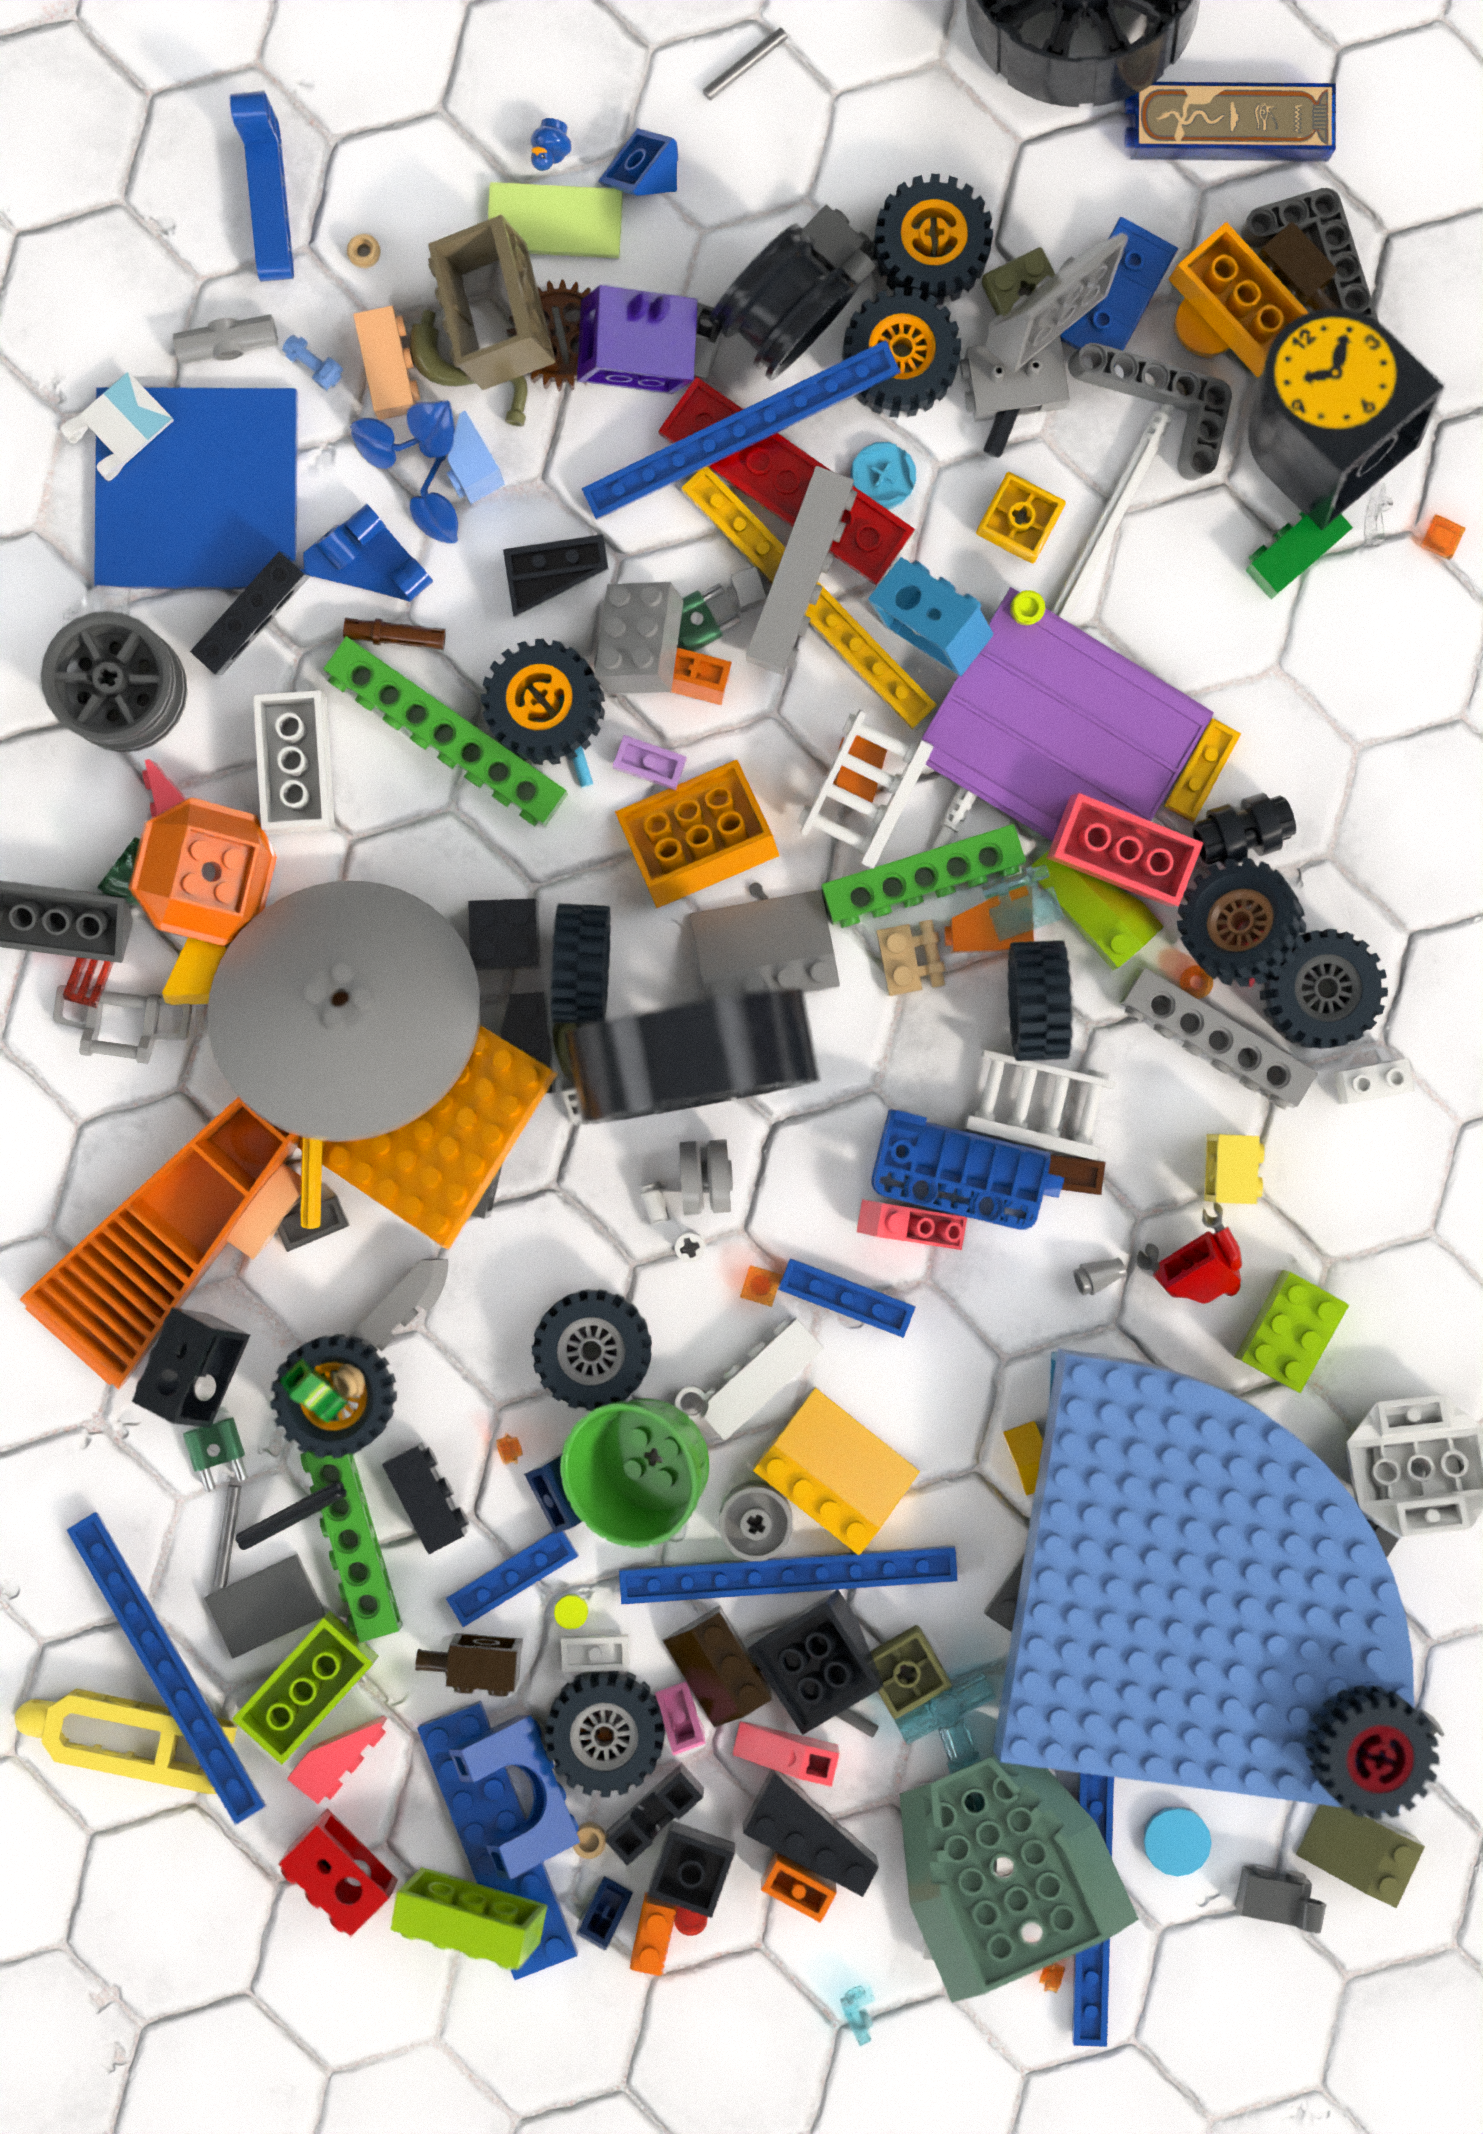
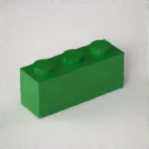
(1293, 552)

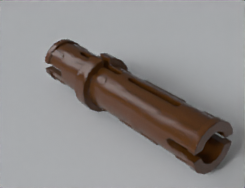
(401, 634)

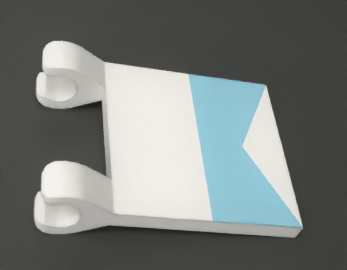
(123, 420)

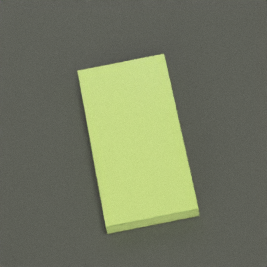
(561, 217)

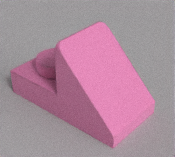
(680, 1718)

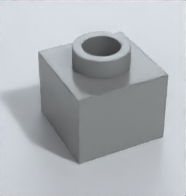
(747, 590)

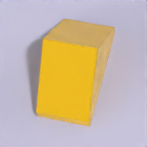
(1025, 1448)

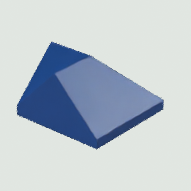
(644, 165)

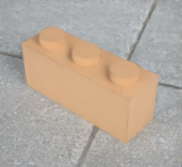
(386, 361)

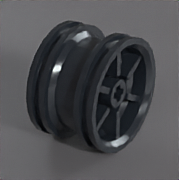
(783, 301)

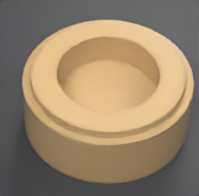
(591, 1840)

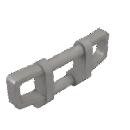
(142, 1052)

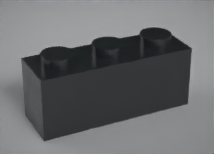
(426, 1497)

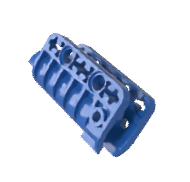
(966, 1164)

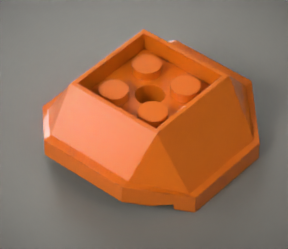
(170, 865)

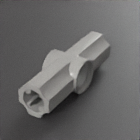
(225, 339)

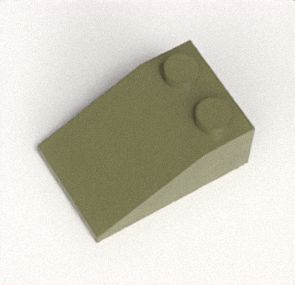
(1362, 1852)

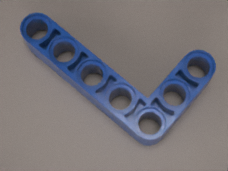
(266, 184)

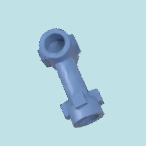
(326, 372)

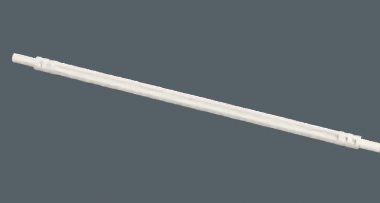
(1083, 569)

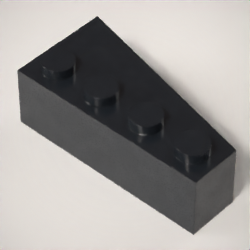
(806, 1833)

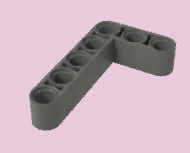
(1318, 226)
(1164, 392)

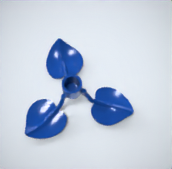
(434, 431)

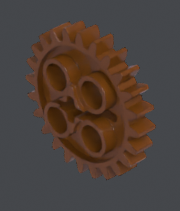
(565, 301)

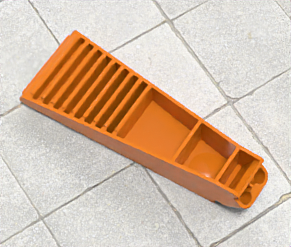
(158, 1244)

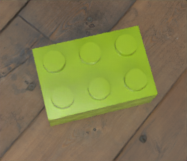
(1291, 1330)

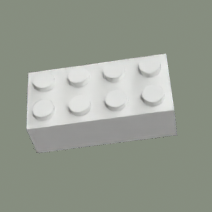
(293, 762)

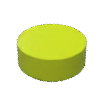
(1027, 607)
(571, 1611)

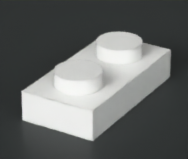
(595, 1653)

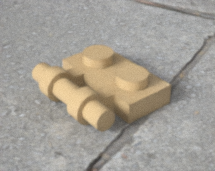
(900, 960)

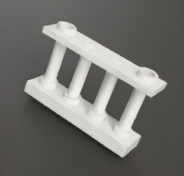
(882, 815)
(1017, 1127)

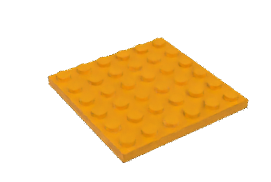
(449, 1155)

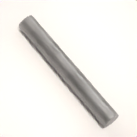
(745, 63)
(227, 1536)

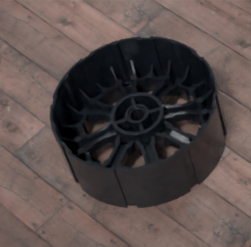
(1066, 81)
(692, 1055)

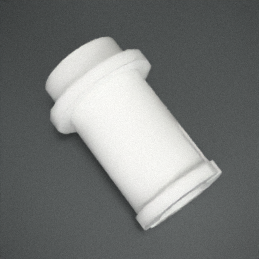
(655, 1203)

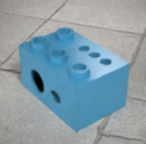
(948, 623)

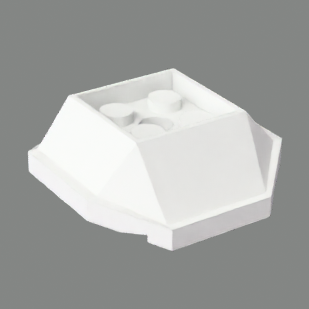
(1426, 1433)

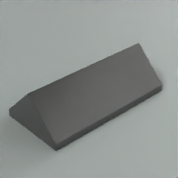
(64, 921)

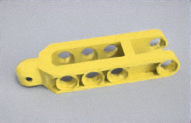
(45, 1721)

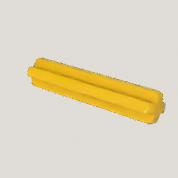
(311, 1183)

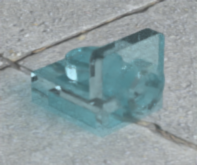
(859, 2018)

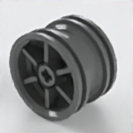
(65, 680)

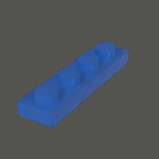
(846, 1297)
(511, 1577)

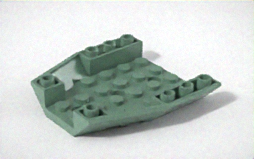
(1057, 1879)

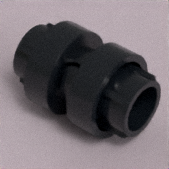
(1259, 826)

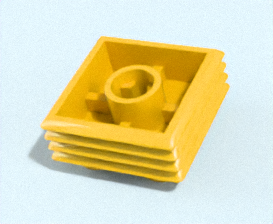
(1011, 498)

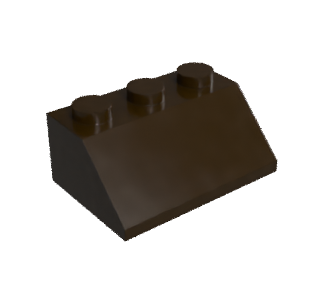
(718, 1668)

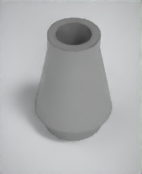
(1097, 1275)

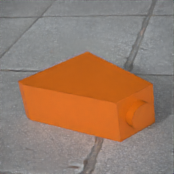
(975, 932)

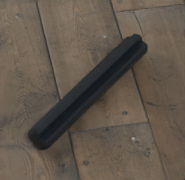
(291, 1515)

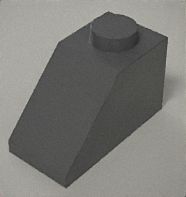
(707, 341)

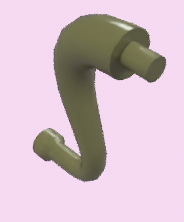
(435, 369)

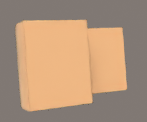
(266, 1212)

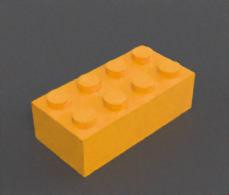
(1236, 295)

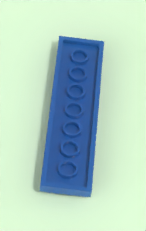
(486, 1813)

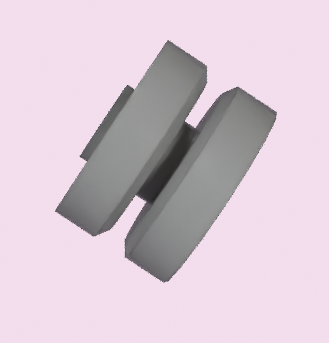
(705, 1177)
(750, 1540)

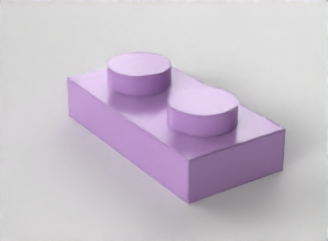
(649, 762)

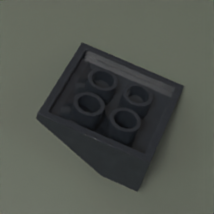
(818, 1662)

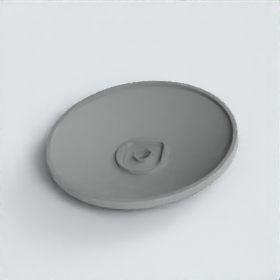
(357, 1064)

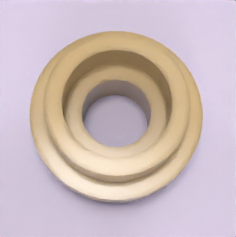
(361, 241)
(348, 1381)

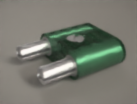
(697, 622)
(213, 1447)

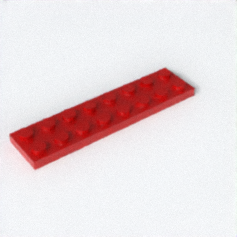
(778, 477)

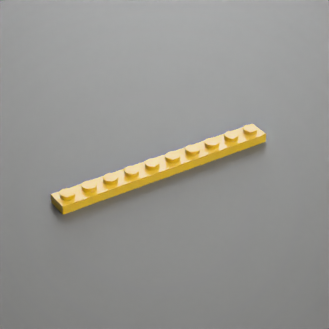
(827, 616)

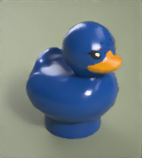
(549, 144)

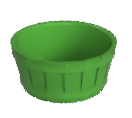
(616, 1485)

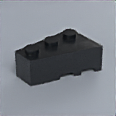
(551, 568)
(528, 1027)

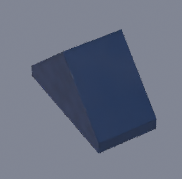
(603, 1913)

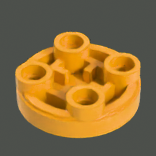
(1196, 333)

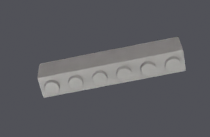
(800, 570)

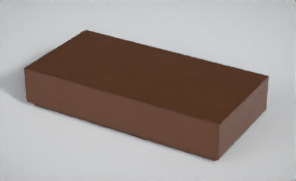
(1078, 1174)

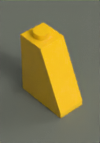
(193, 973)

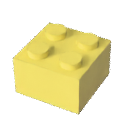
(1233, 1169)

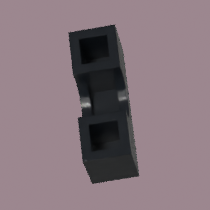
(662, 1804)

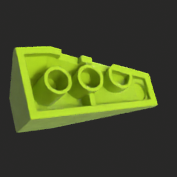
(1103, 913)

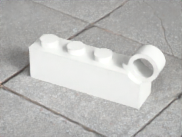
(757, 1380)

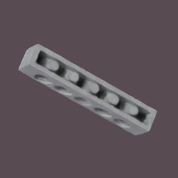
(1295, 1075)

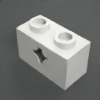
(1374, 1081)

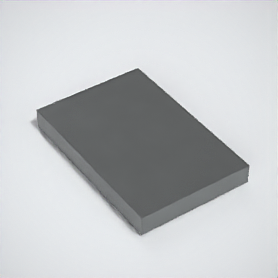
(265, 1606)

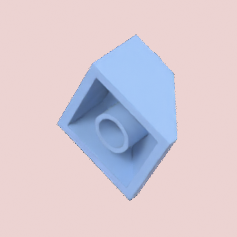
(471, 463)

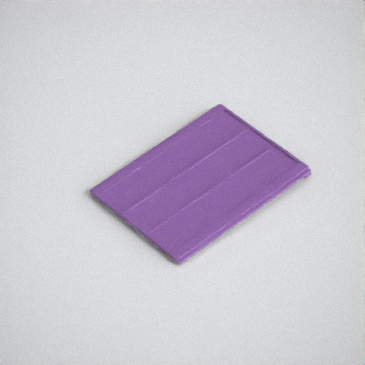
(1057, 718)

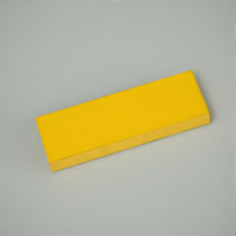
(1202, 770)

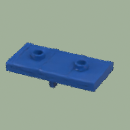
(1133, 286)

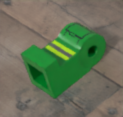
(313, 1391)

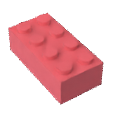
(1124, 850)

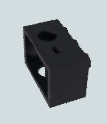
(189, 1349)

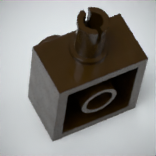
(1300, 267)
(476, 1663)

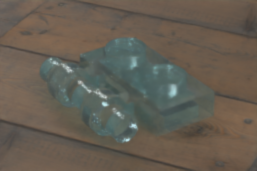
(1025, 913)

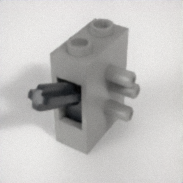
(1004, 395)

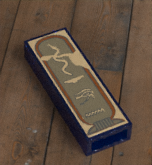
(1232, 121)

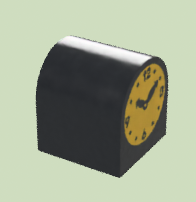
(1338, 410)

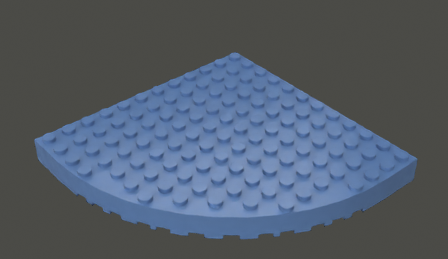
(1189, 1591)

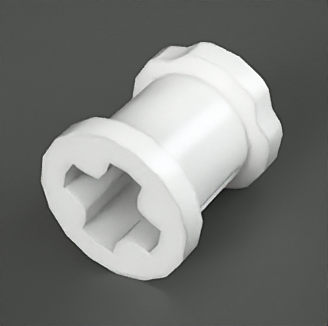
(685, 1257)

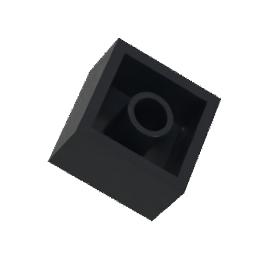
(504, 934)
(691, 1869)

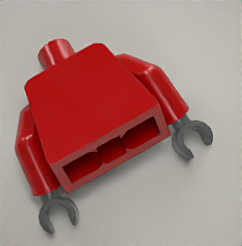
(1200, 1268)

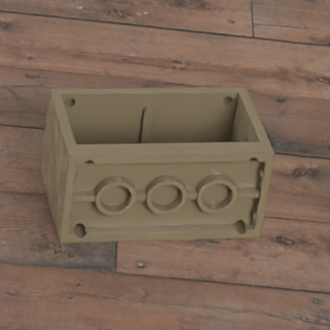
(474, 249)

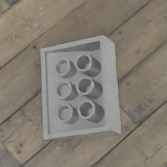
(1055, 304)
(766, 946)

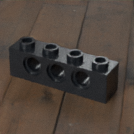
(250, 613)

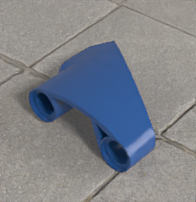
(366, 557)

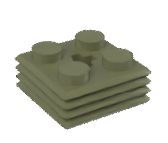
(1005, 282)
(927, 1677)

